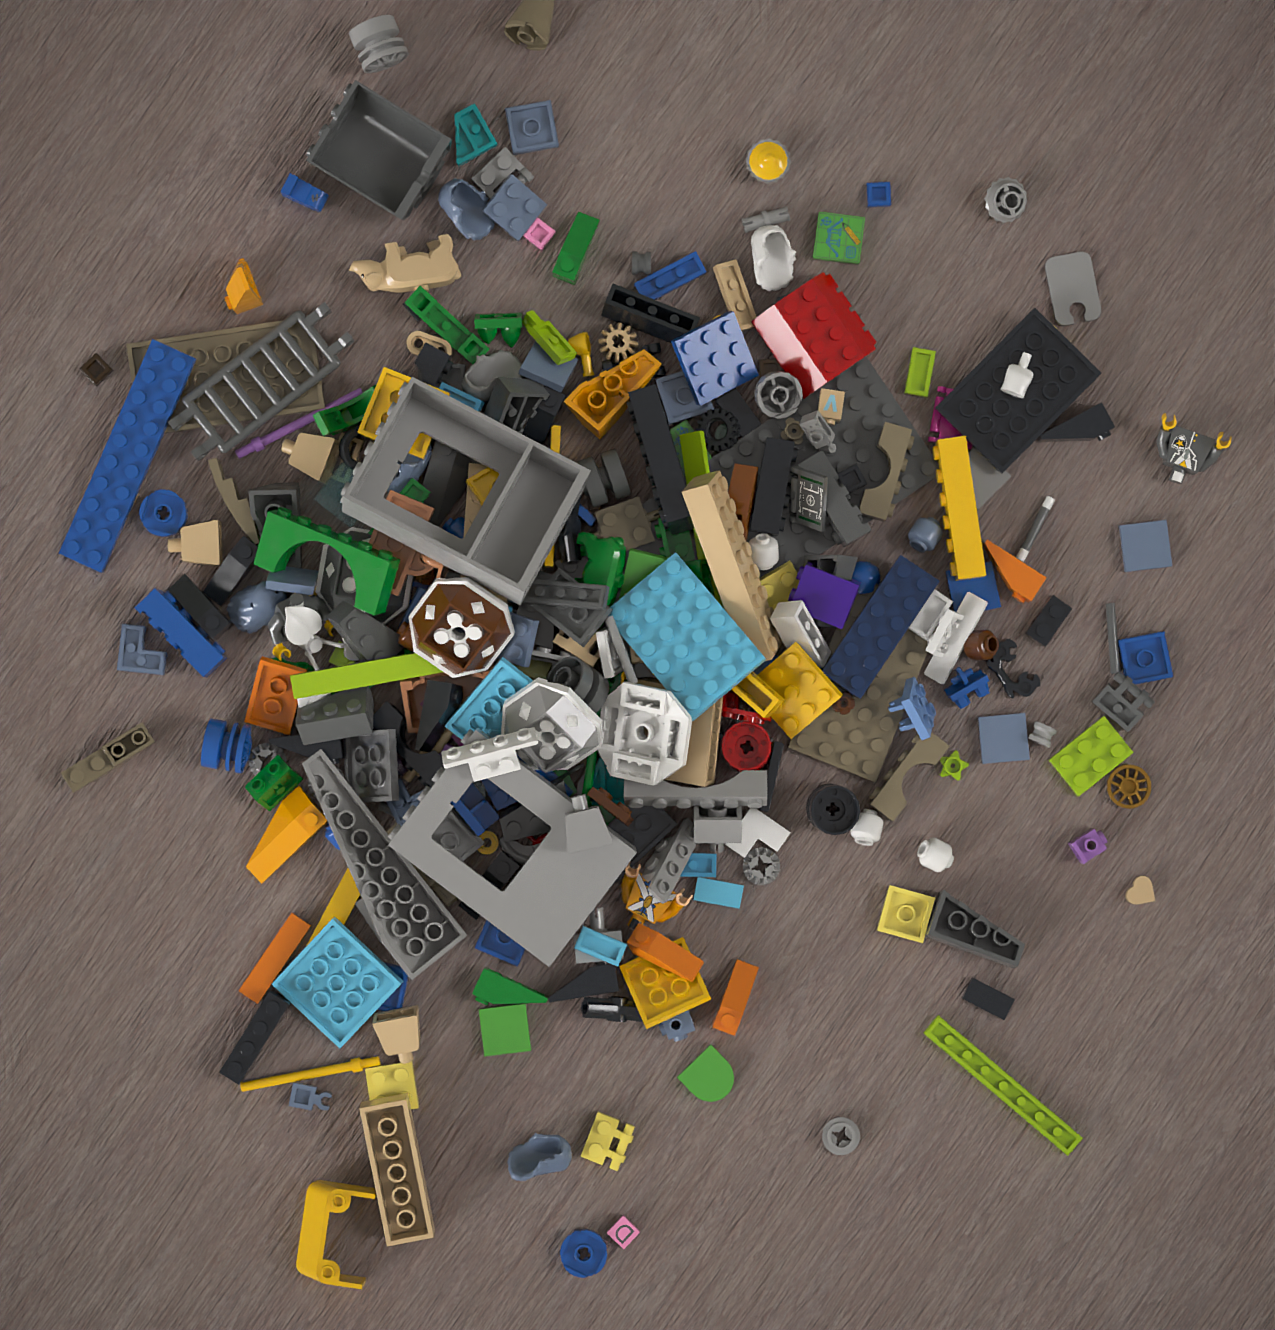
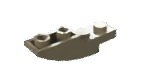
(108, 758)

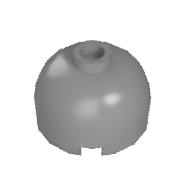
(778, 394)

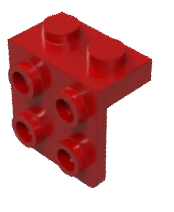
(730, 709)

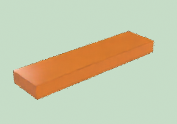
(275, 958)

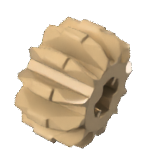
(609, 343)

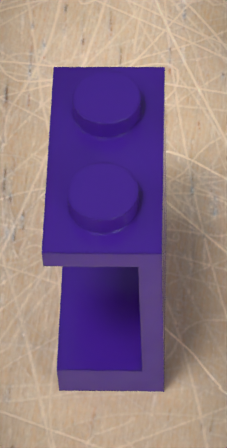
(825, 595)

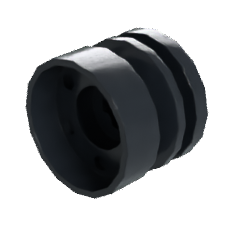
(842, 818)

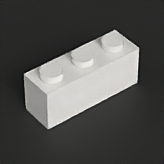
(796, 625)

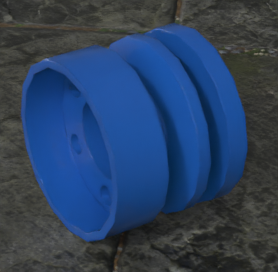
(226, 746)

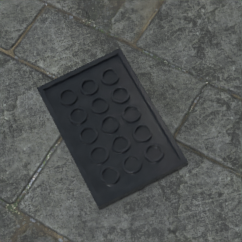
(1004, 424)

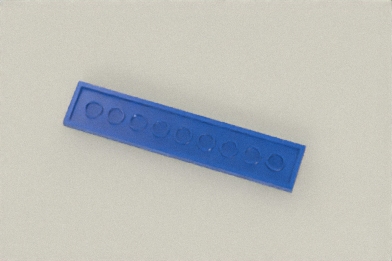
(127, 455)

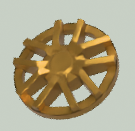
(1129, 786)

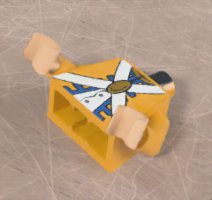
(644, 904)

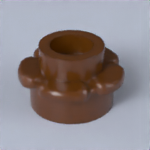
(844, 709)

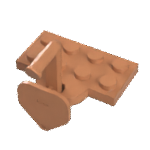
(410, 559)

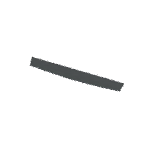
(553, 782)

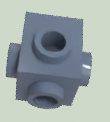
(679, 1032)

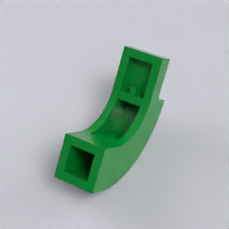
(344, 416)

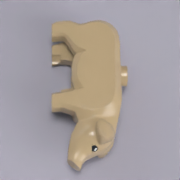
(407, 272)

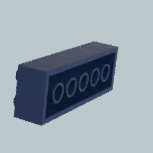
(879, 627)

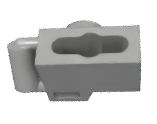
(818, 432)

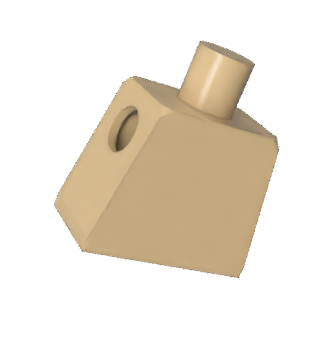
(312, 454)
(200, 543)
(399, 1031)

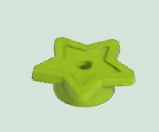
(959, 765)

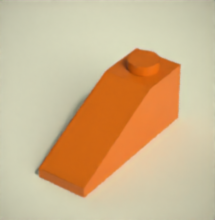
(1016, 575)
(664, 952)
(735, 997)

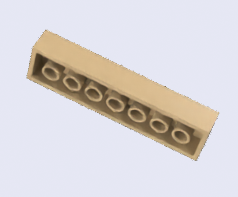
(731, 560)

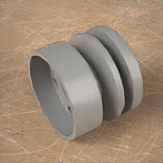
(378, 43)

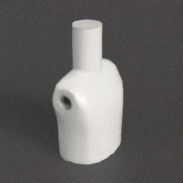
(1018, 377)

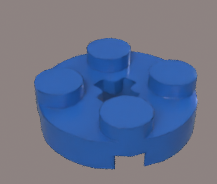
(152, 520)
(589, 1265)

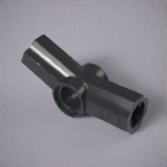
(567, 539)
(611, 1008)

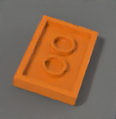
(272, 696)

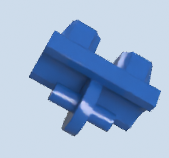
(964, 684)

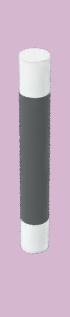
(1035, 528)

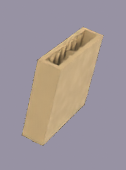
(702, 744)

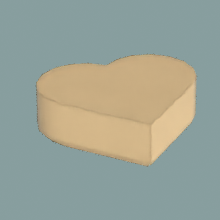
(1141, 891)

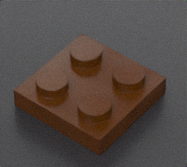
(604, 799)

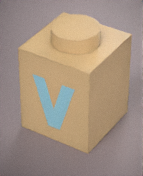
(831, 405)

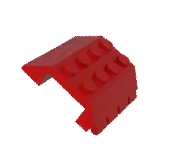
(814, 333)

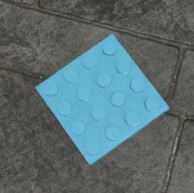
(486, 702)
(337, 982)

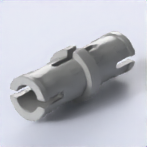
(765, 218)

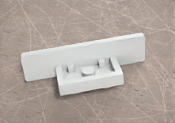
(951, 636)
(491, 756)

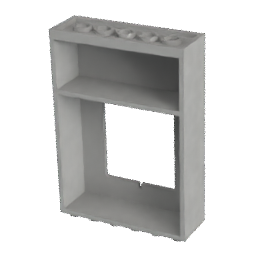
(518, 516)
(552, 888)

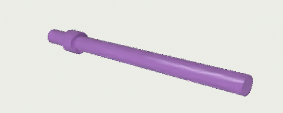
(258, 444)

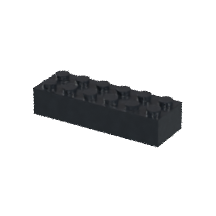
(661, 455)

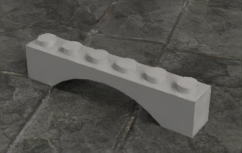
(745, 789)

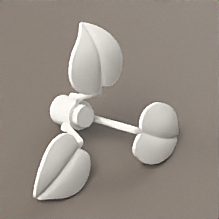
(300, 629)

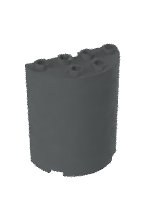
(380, 150)

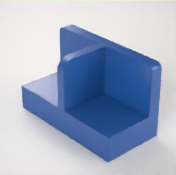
(475, 810)

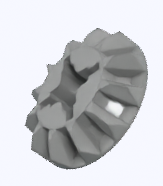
(263, 750)
(751, 861)
(844, 1146)

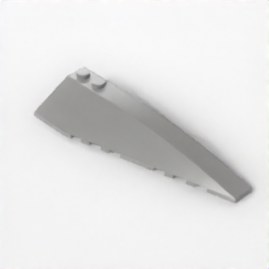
(399, 901)

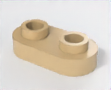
(435, 341)

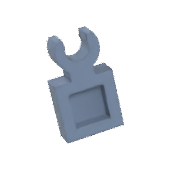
(305, 1096)

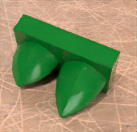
(509, 324)

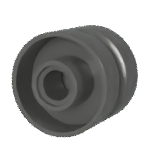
(606, 477)
(582, 680)

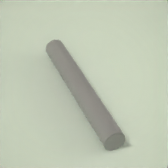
(620, 649)

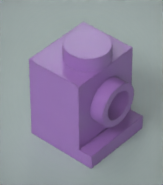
(1080, 849)

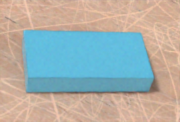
(718, 892)
(600, 946)

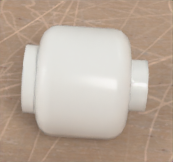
(764, 551)
(868, 828)
(935, 854)

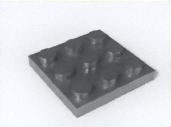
(372, 765)

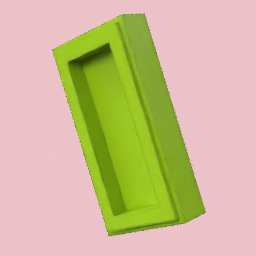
(920, 372)

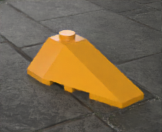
(604, 398)
(290, 828)

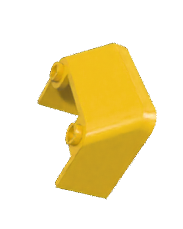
(320, 1200)

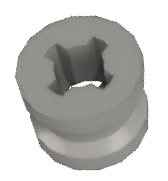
(1042, 734)

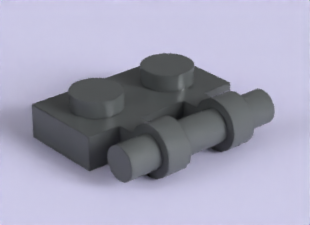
(1118, 706)

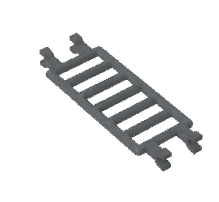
(244, 359)

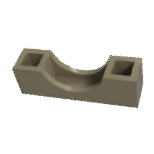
(893, 443)
(889, 798)

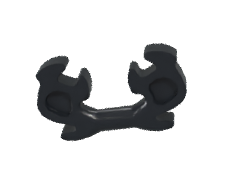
(1024, 686)

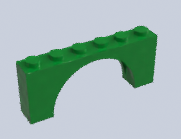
(372, 568)

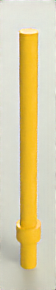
(354, 1065)

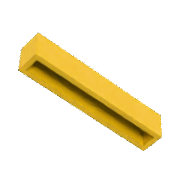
(960, 508)
(758, 695)

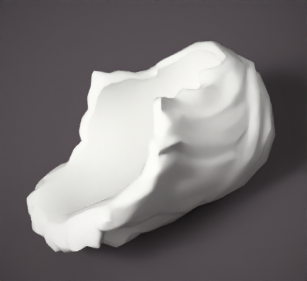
(772, 257)

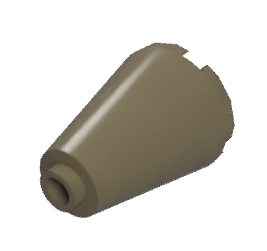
(531, 24)

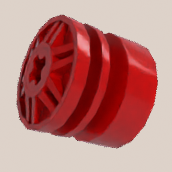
(739, 735)

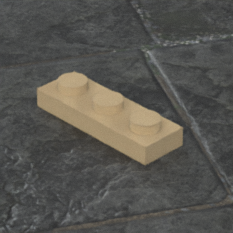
(735, 293)

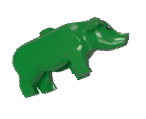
(605, 562)

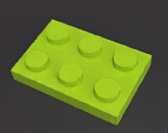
(1090, 756)

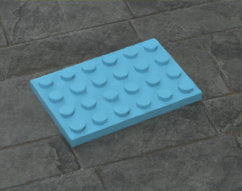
(685, 636)

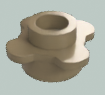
(787, 433)

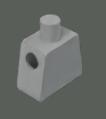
(585, 827)

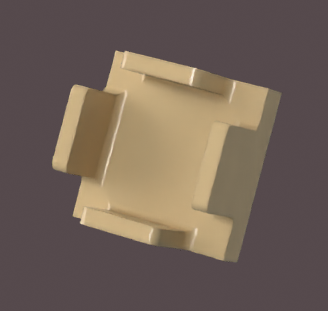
(577, 650)

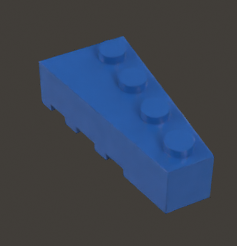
(182, 632)

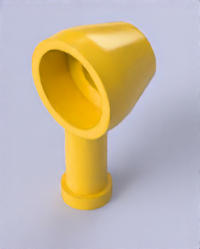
(582, 346)

